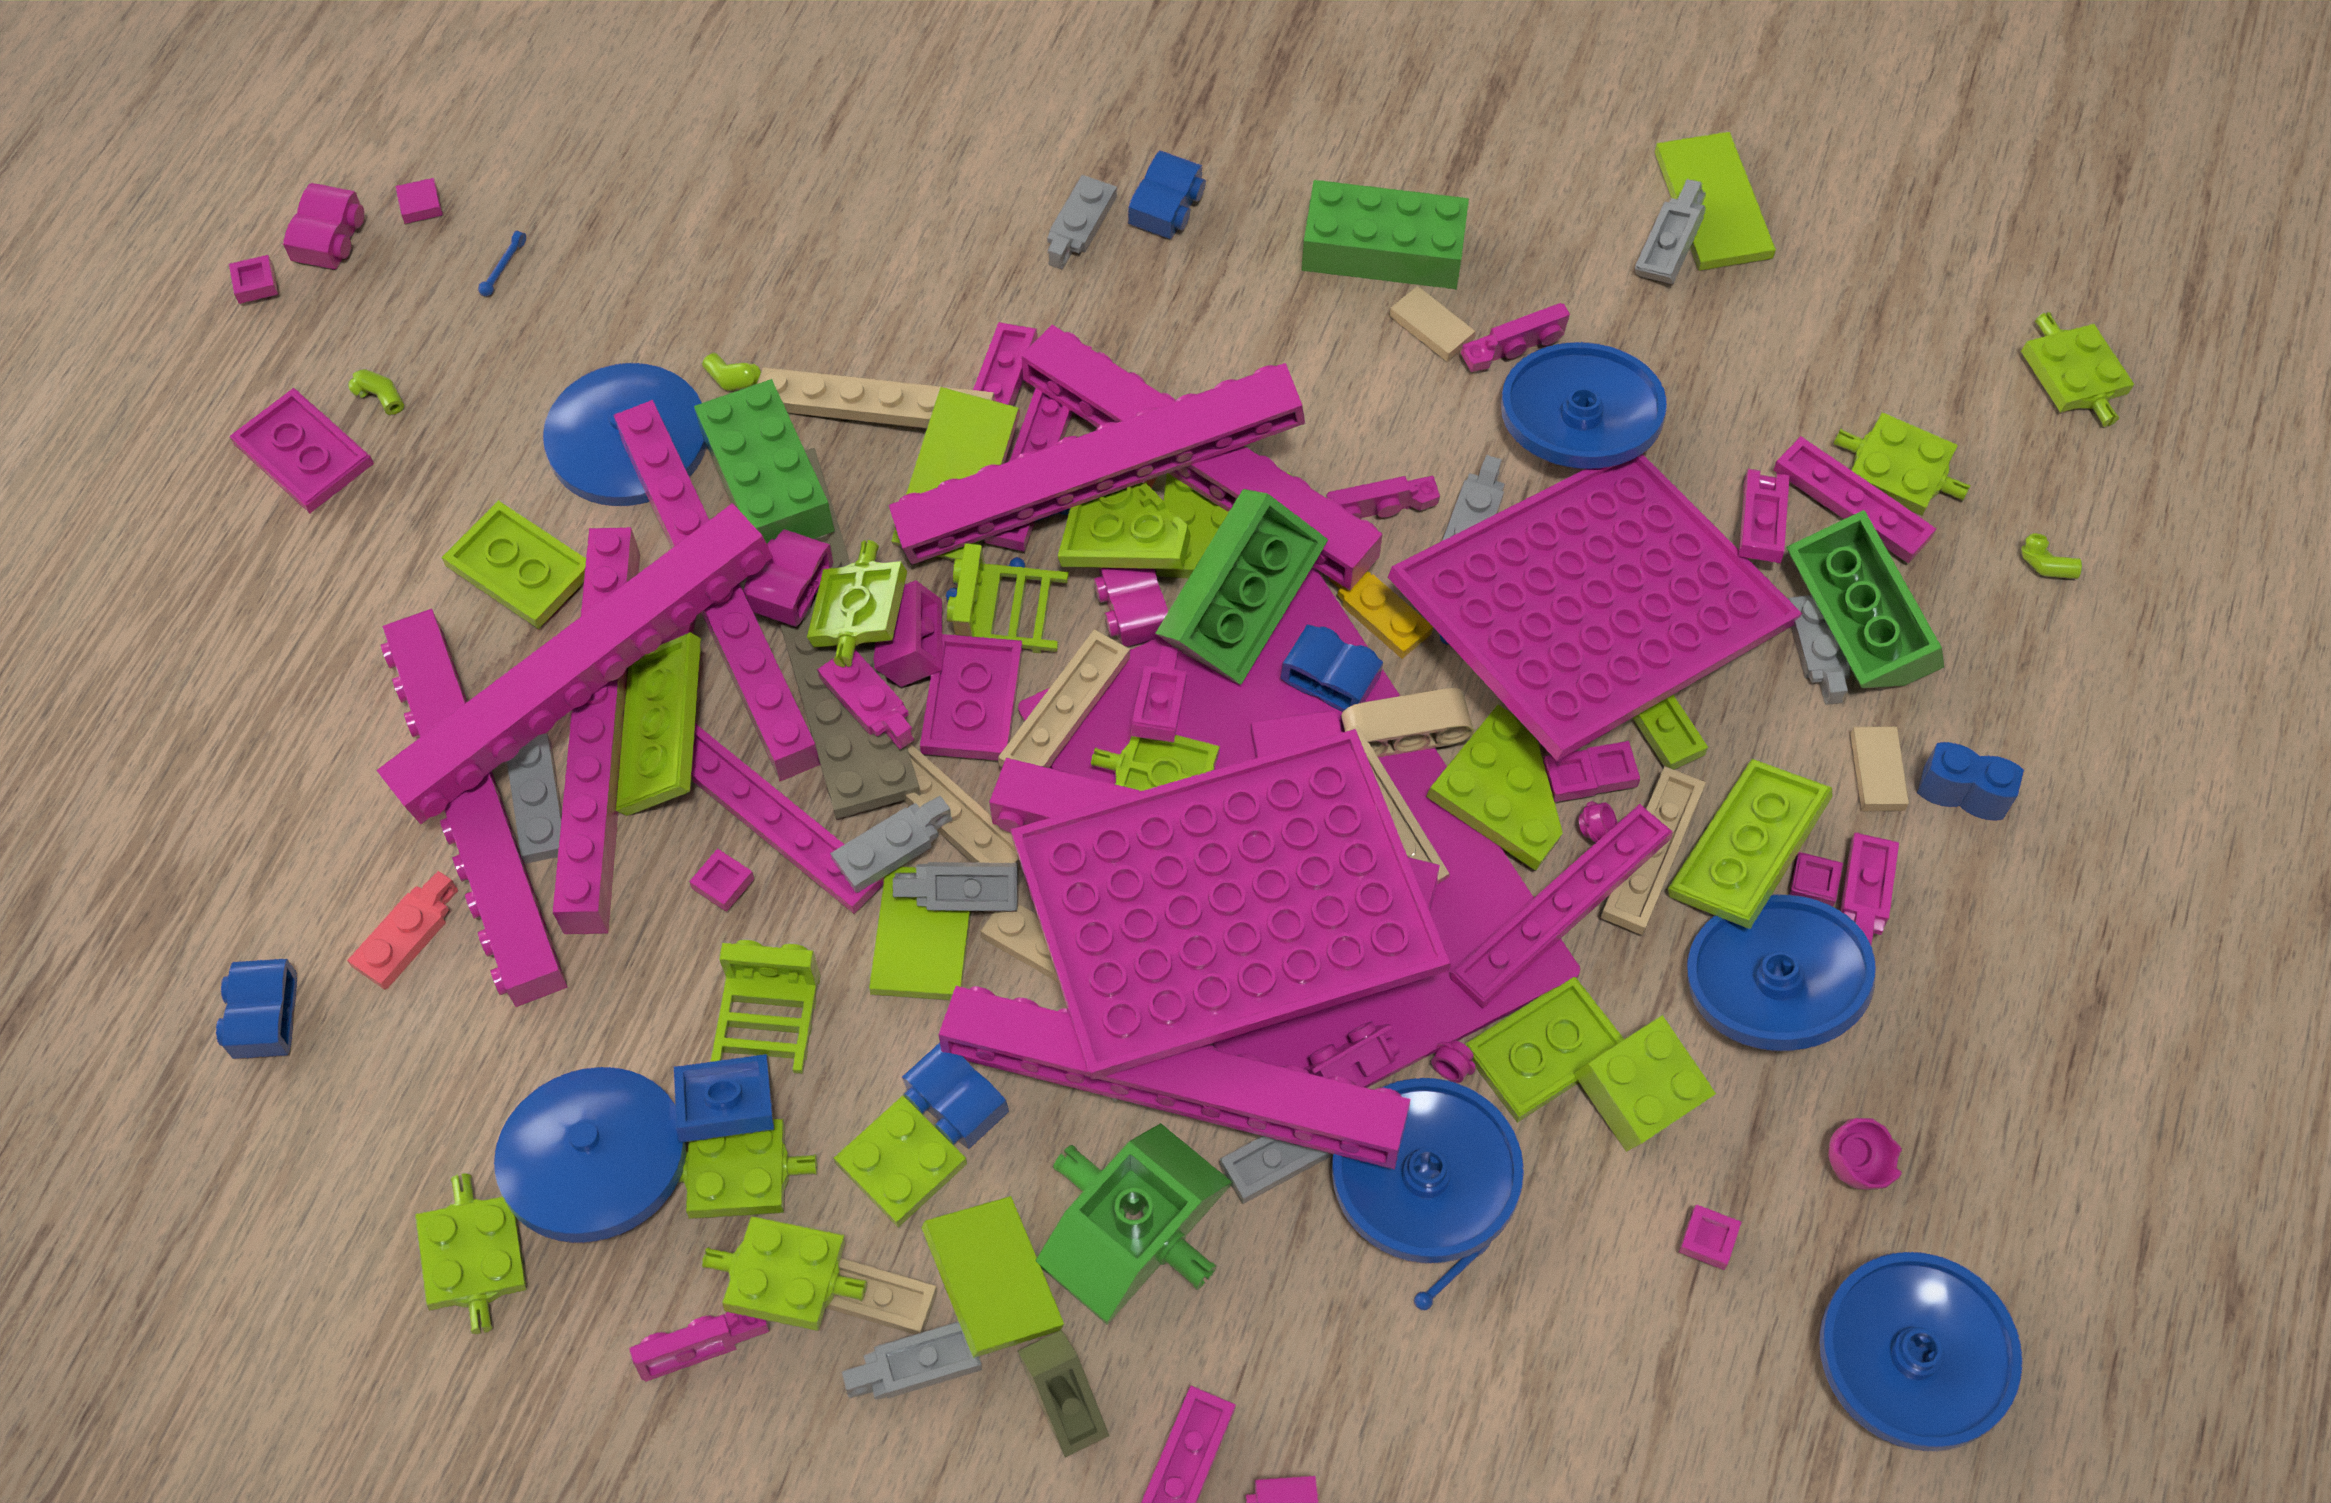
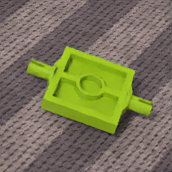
(2077, 368)
(1904, 462)
(857, 604)
(1153, 763)
(741, 1173)
(470, 1253)
(784, 1273)

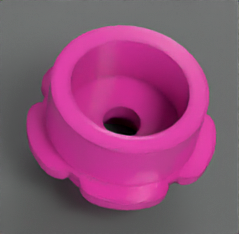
(1597, 820)
(1453, 1061)

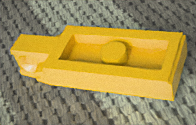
(1384, 614)

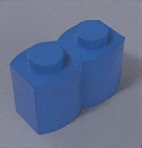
(1166, 194)
(1331, 669)
(1974, 782)
(258, 1008)
(955, 1096)

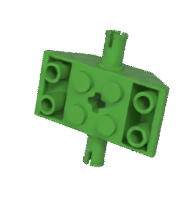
(1110, 1257)

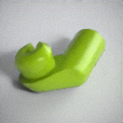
(731, 376)
(368, 381)
(2047, 564)

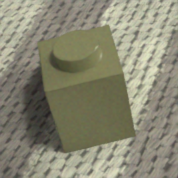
(1063, 1393)

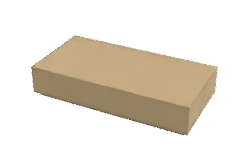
(1432, 323)
(1879, 769)

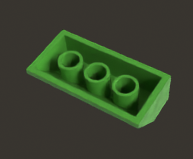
(1242, 585)
(1867, 604)

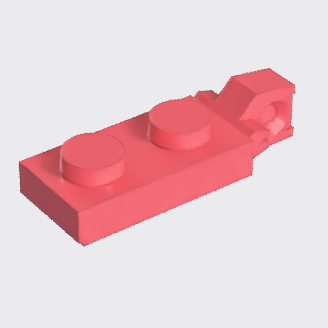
(404, 931)

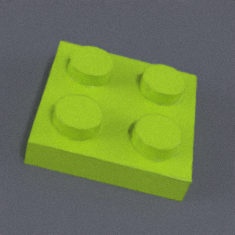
(900, 1161)

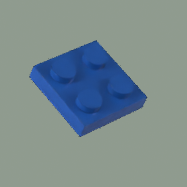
(723, 1098)

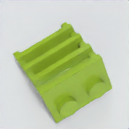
(978, 593)
(767, 977)

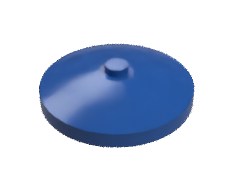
(1583, 405)
(584, 436)
(1785, 981)
(589, 1154)
(1450, 1182)
(1920, 1351)

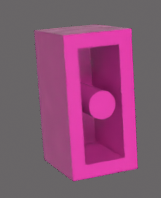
(916, 638)

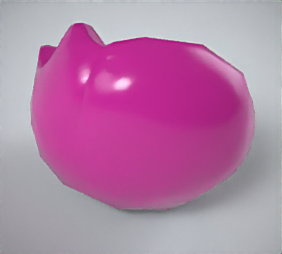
(1864, 1154)

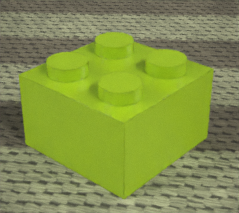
(1644, 1083)

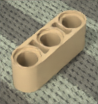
(1412, 721)

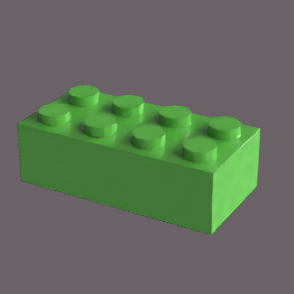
(1385, 234)
(764, 462)

